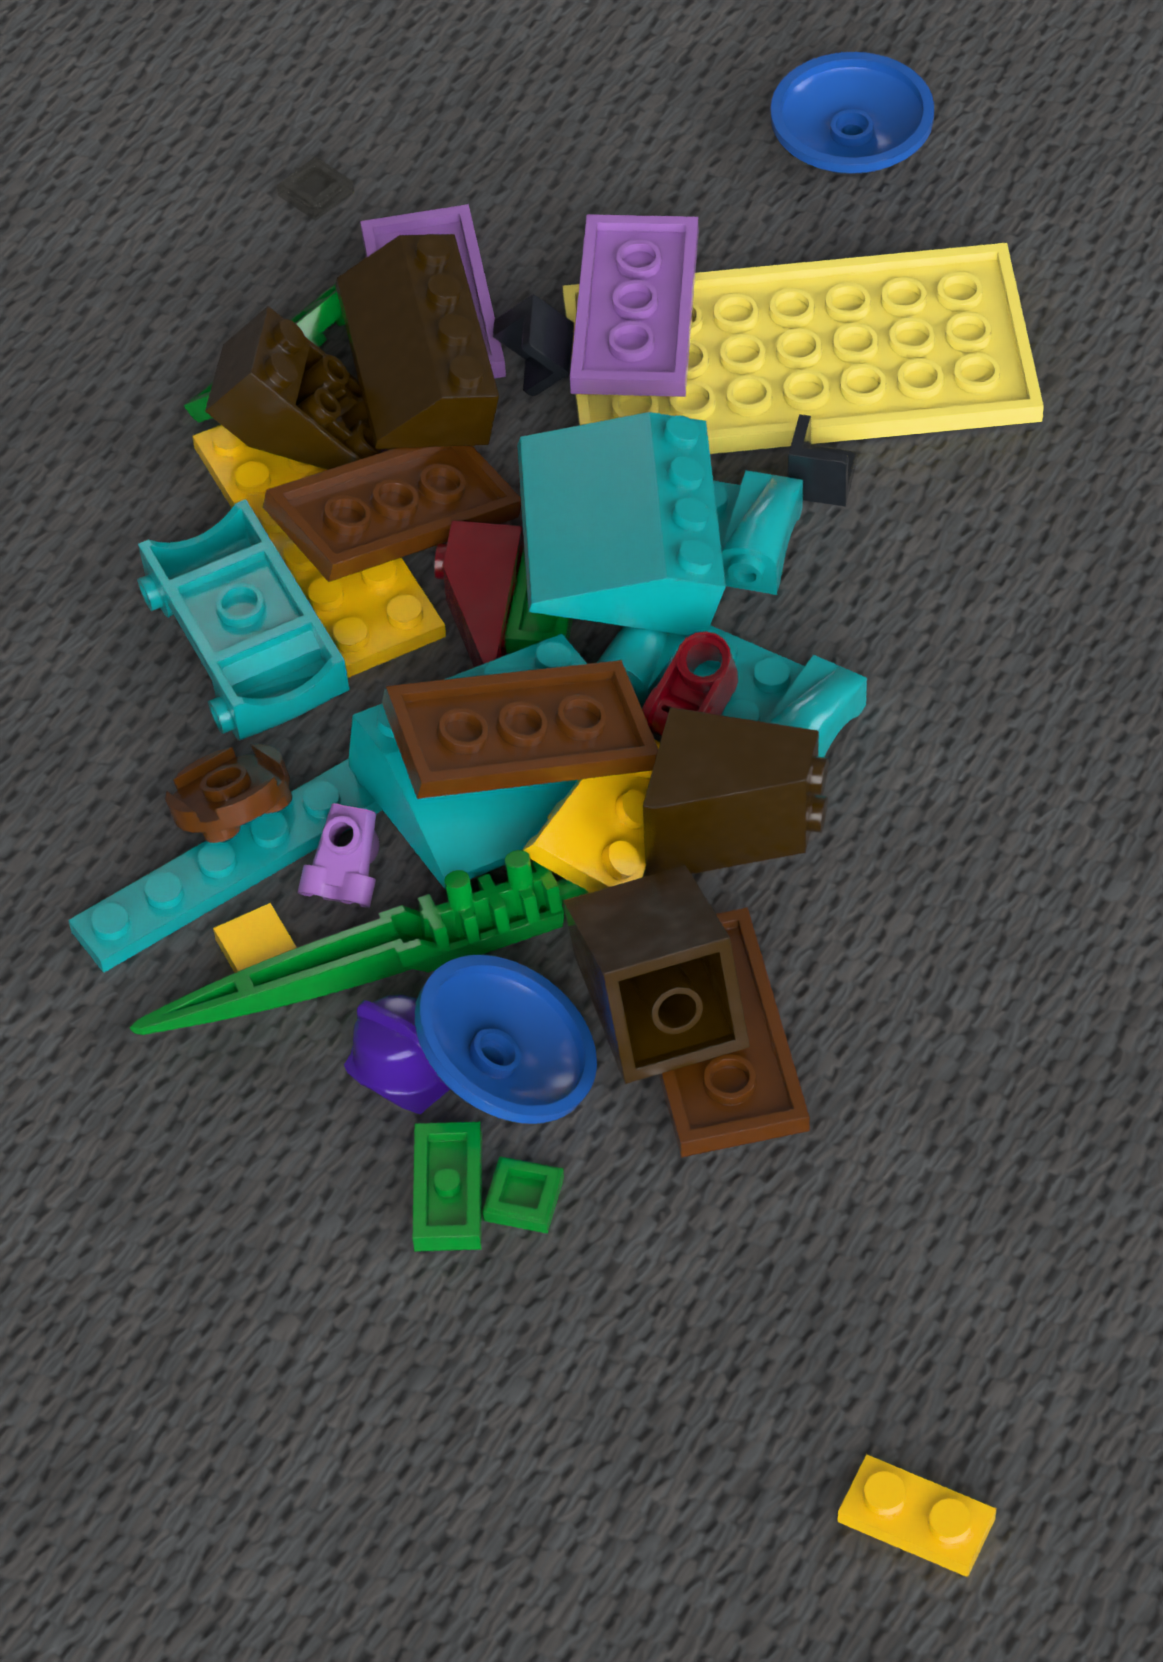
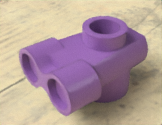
(343, 872)

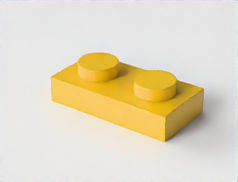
(916, 1515)

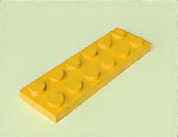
(365, 613)

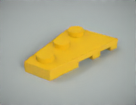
(596, 832)

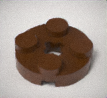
(228, 791)

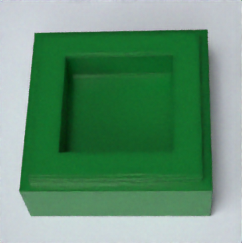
(523, 1194)

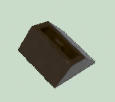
(289, 396)

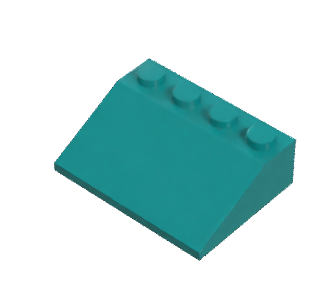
(622, 523)
(464, 829)

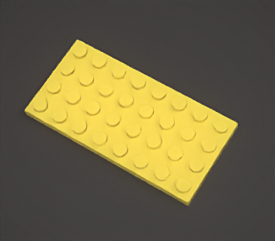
(853, 345)

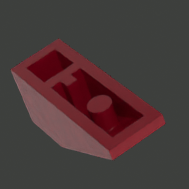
(480, 582)

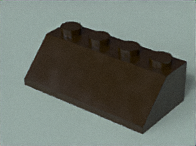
(418, 345)

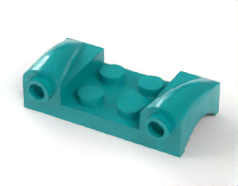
(756, 528)
(245, 623)
(768, 685)

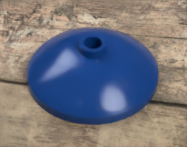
(852, 112)
(505, 1039)

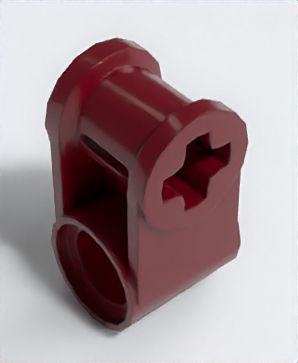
(687, 691)

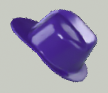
(389, 1055)

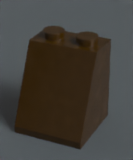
(731, 792)
(658, 973)

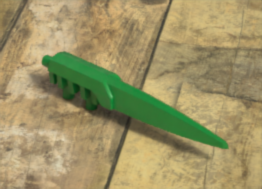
(385, 947)

